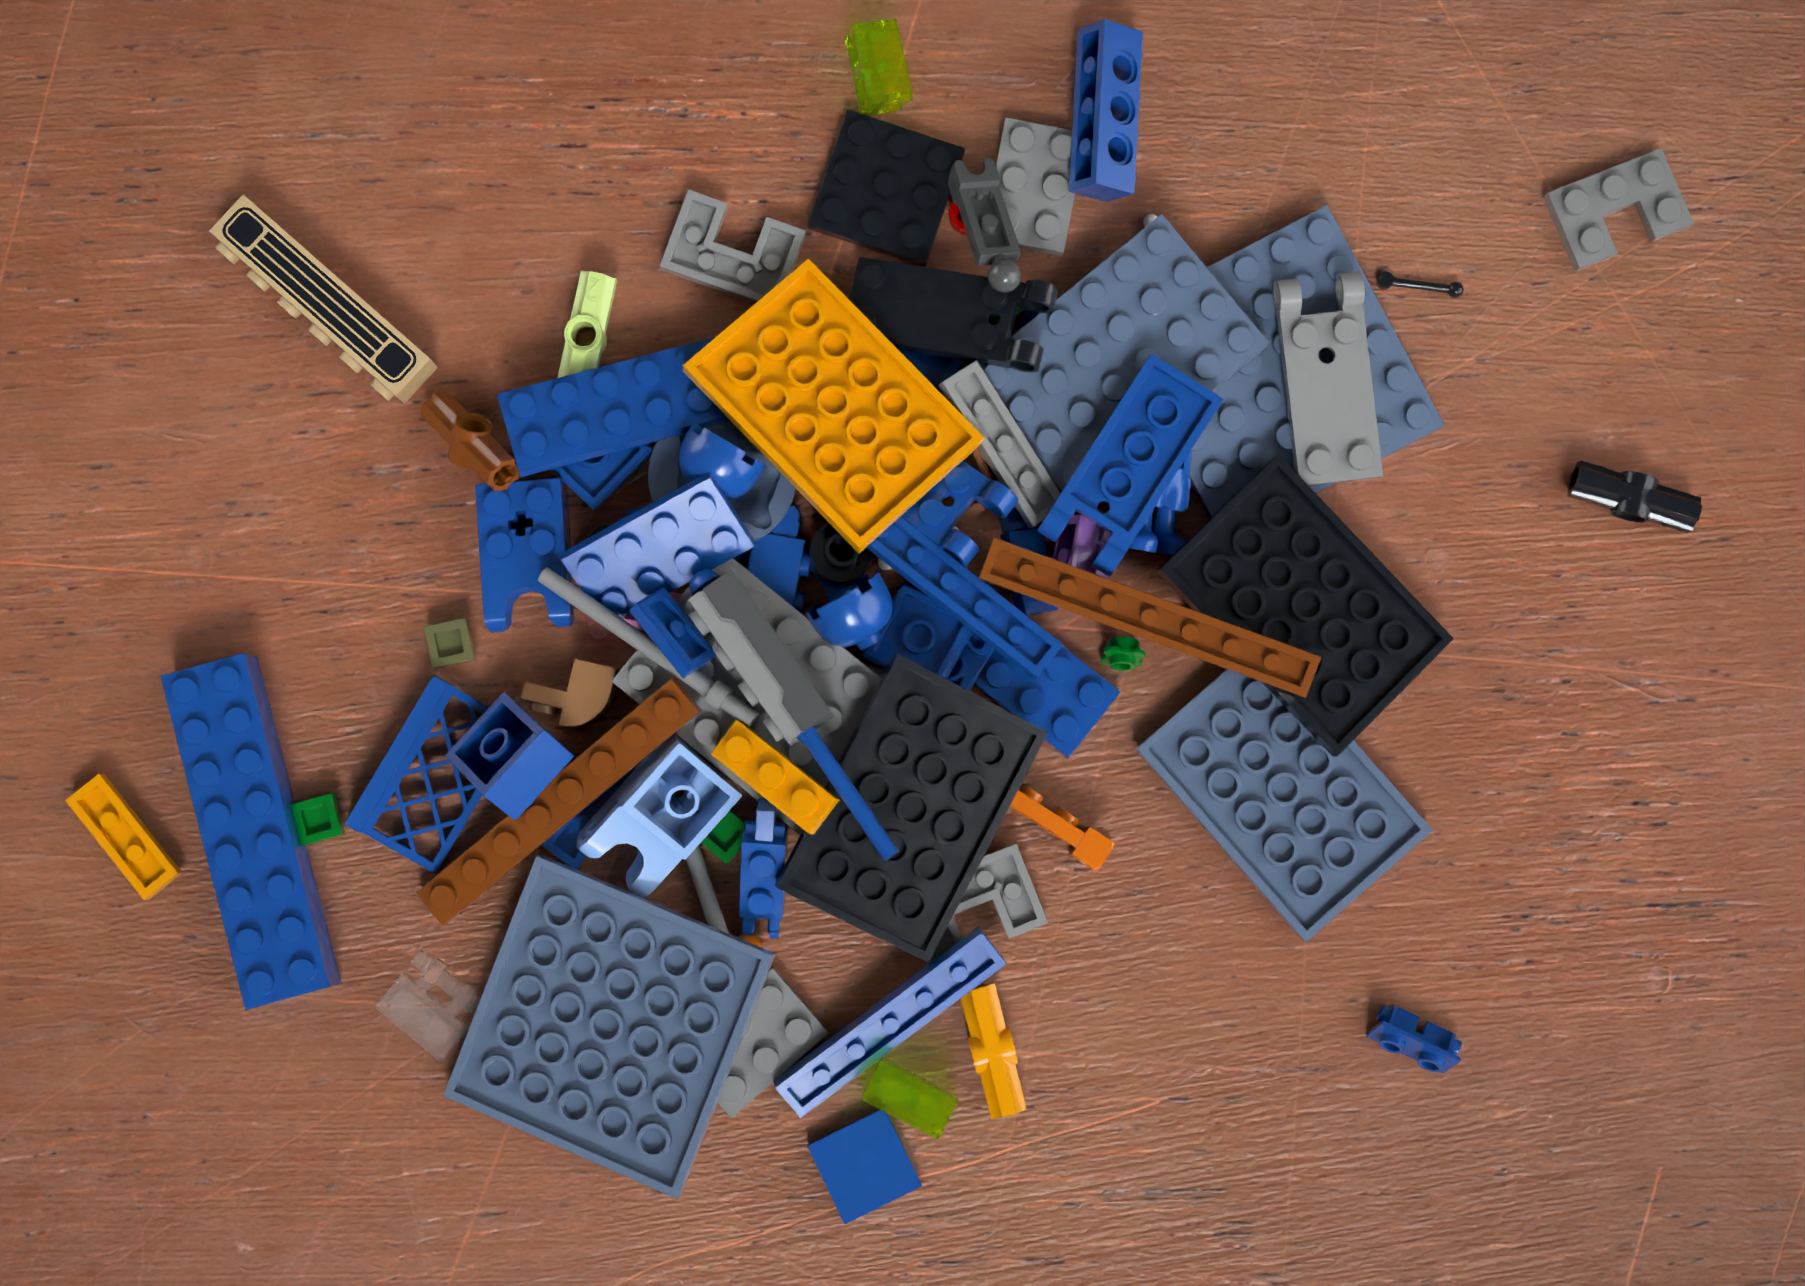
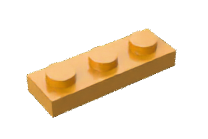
(775, 777)
(123, 836)

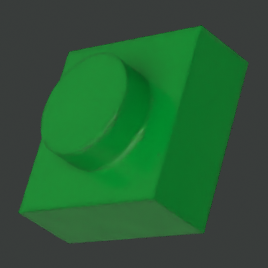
(317, 819)
(726, 837)

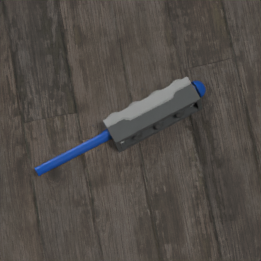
(775, 682)

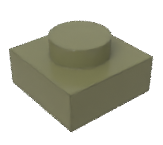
(450, 643)

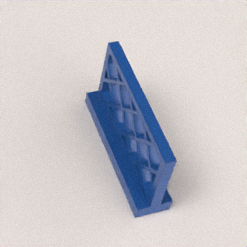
(396, 766)

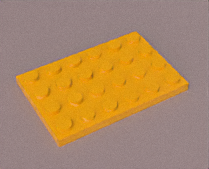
(833, 405)

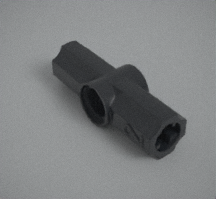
(1634, 497)

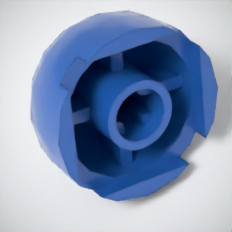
(728, 465)
(854, 613)

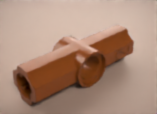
(470, 440)

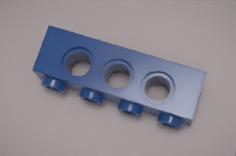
(1106, 111)

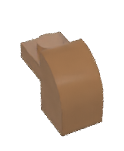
(586, 699)

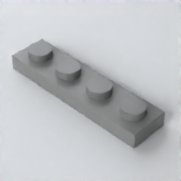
(1004, 443)

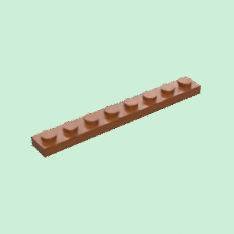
(1150, 617)
(560, 801)

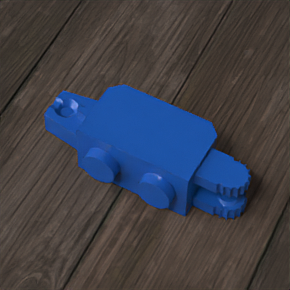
(781, 559)
(762, 860)

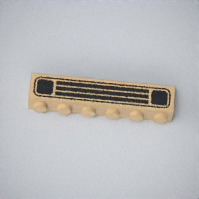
(322, 298)

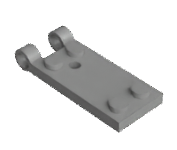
(1331, 402)

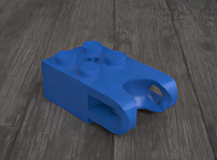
(514, 562)

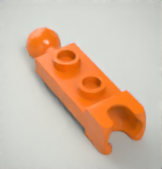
(1088, 845)

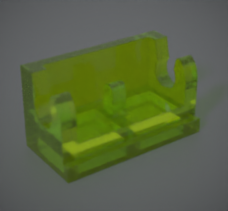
(878, 67)

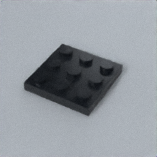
(885, 188)

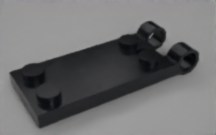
(949, 312)

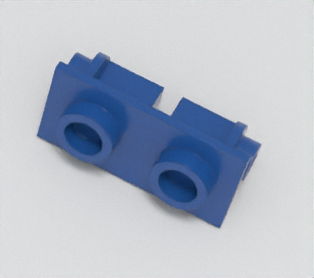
(1432, 1049)

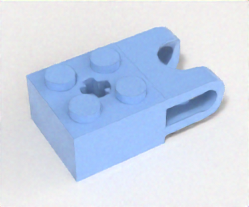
(650, 819)

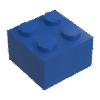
(509, 756)

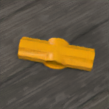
(993, 1051)

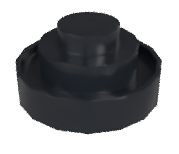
(836, 559)

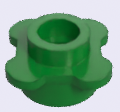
(1123, 653)

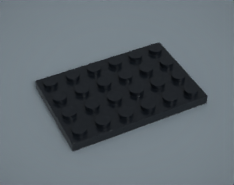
(1302, 577)
(939, 781)

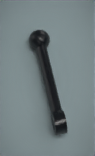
(1386, 280)

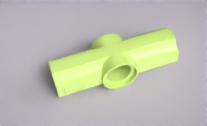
(590, 310)

